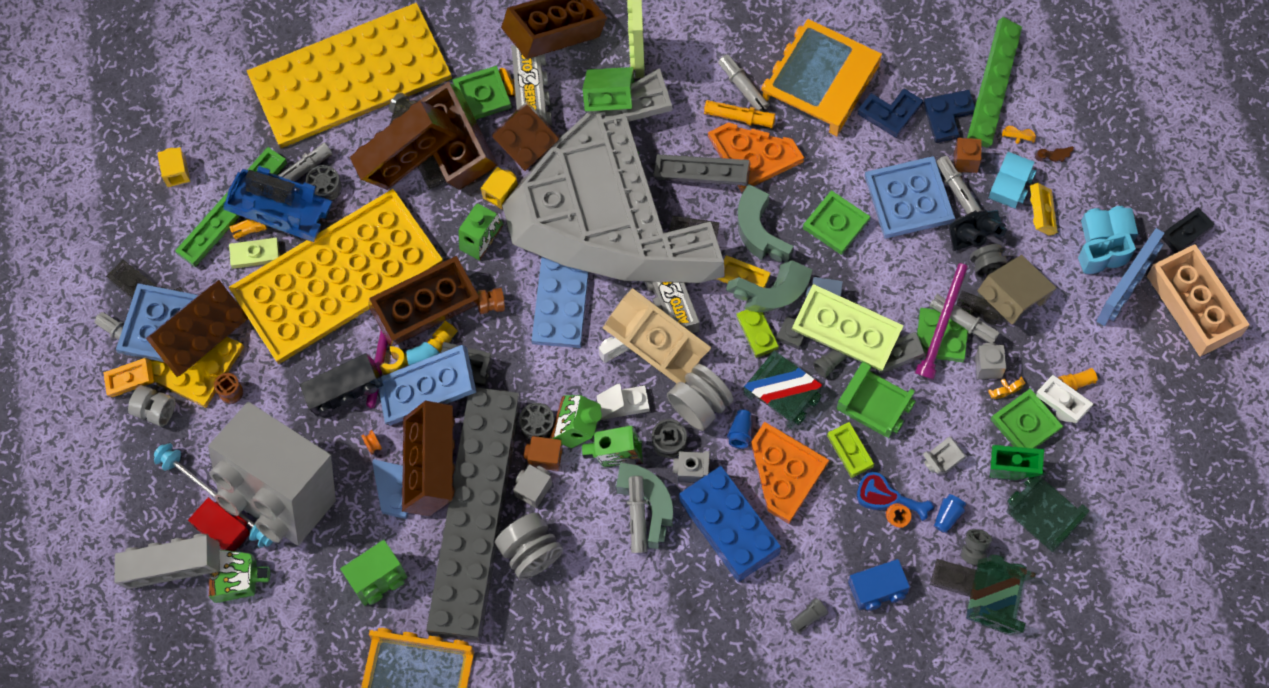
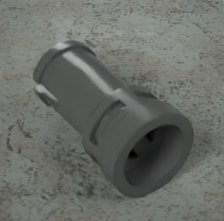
(827, 363)
(808, 616)

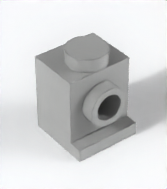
(691, 474)

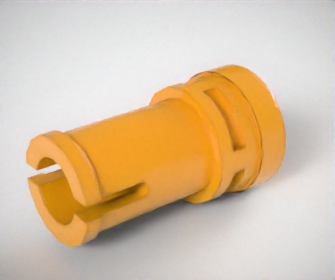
(247, 227)
(1080, 379)

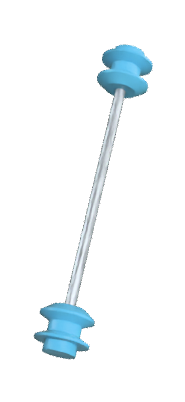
(171, 459)

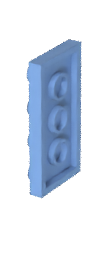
(1131, 278)
(559, 305)
(435, 379)

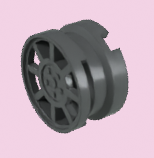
(326, 182)
(988, 259)
(536, 421)
(669, 438)

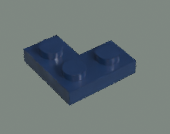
(942, 111)
(891, 117)

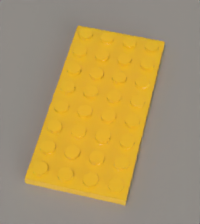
(348, 75)
(331, 279)

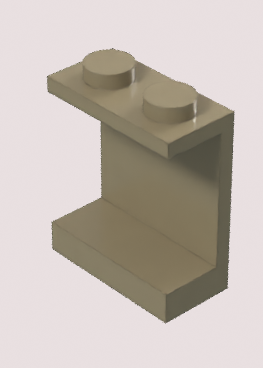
(1016, 288)

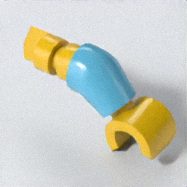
(425, 350)

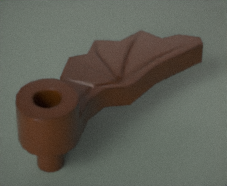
(1058, 154)

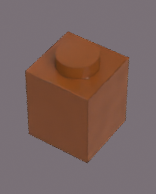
(967, 155)
(544, 453)

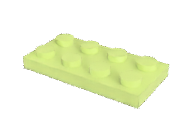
(635, 32)
(847, 327)

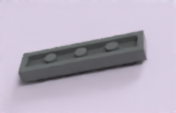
(702, 169)

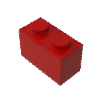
(220, 525)

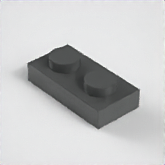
(904, 351)

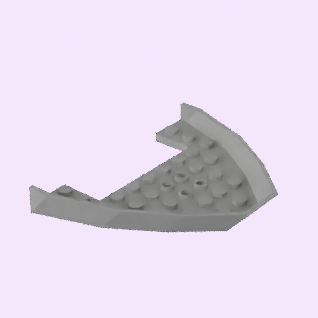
(594, 208)

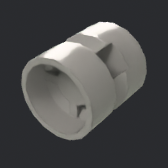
(150, 405)

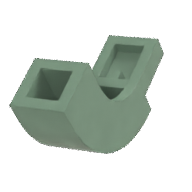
(753, 235)
(788, 287)
(657, 499)

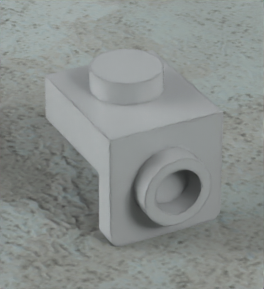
(944, 456)

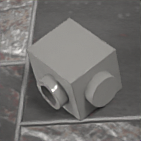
(990, 361)
(532, 485)

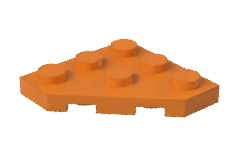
(766, 153)
(785, 470)

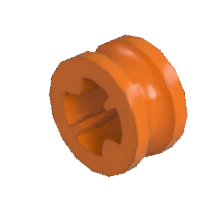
(371, 442)
(906, 515)

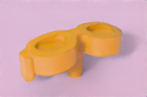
(1007, 390)

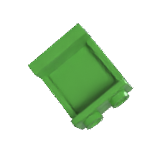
(608, 89)
(875, 402)

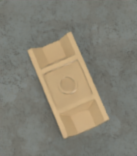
(655, 336)

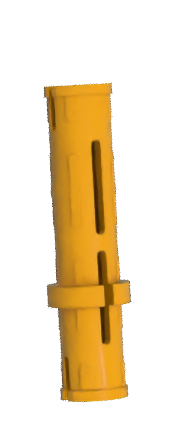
(746, 115)

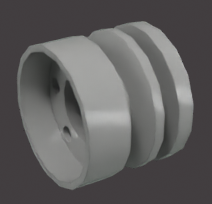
(700, 397)
(528, 546)

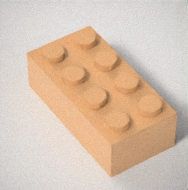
(1197, 300)

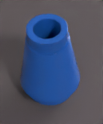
(741, 430)
(950, 511)

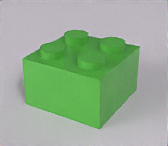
(374, 573)

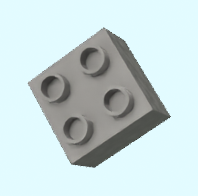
(271, 475)

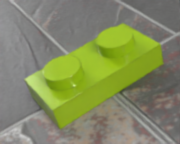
(757, 332)
(850, 450)

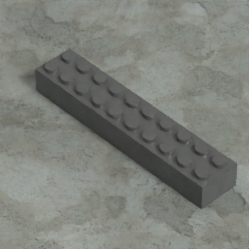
(474, 516)

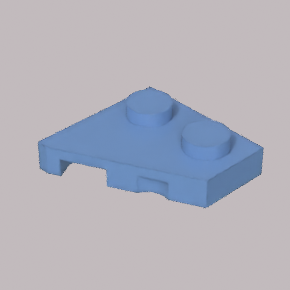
(389, 487)

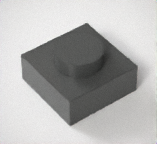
(788, 336)

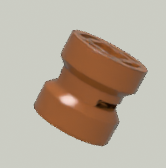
(490, 301)
(232, 392)

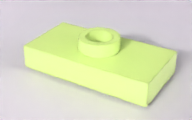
(253, 252)

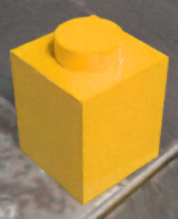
(173, 166)
(499, 186)

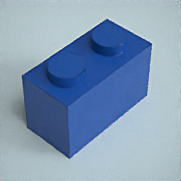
(879, 585)

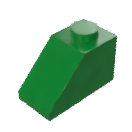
(1015, 462)

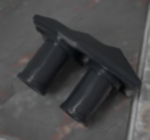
(974, 228)

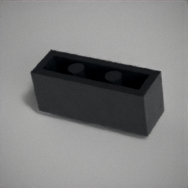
(341, 385)

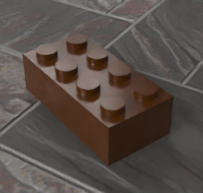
(552, 25)
(403, 145)
(468, 153)
(423, 301)
(428, 458)

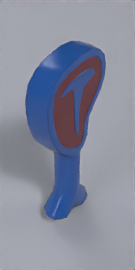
(877, 495)

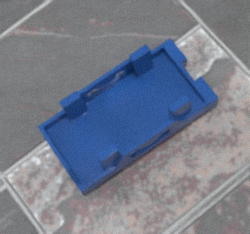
(297, 219)

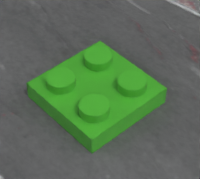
(484, 92)
(836, 222)
(953, 342)
(1026, 421)

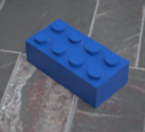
(729, 524)

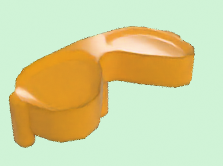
(509, 83)
(1027, 134)

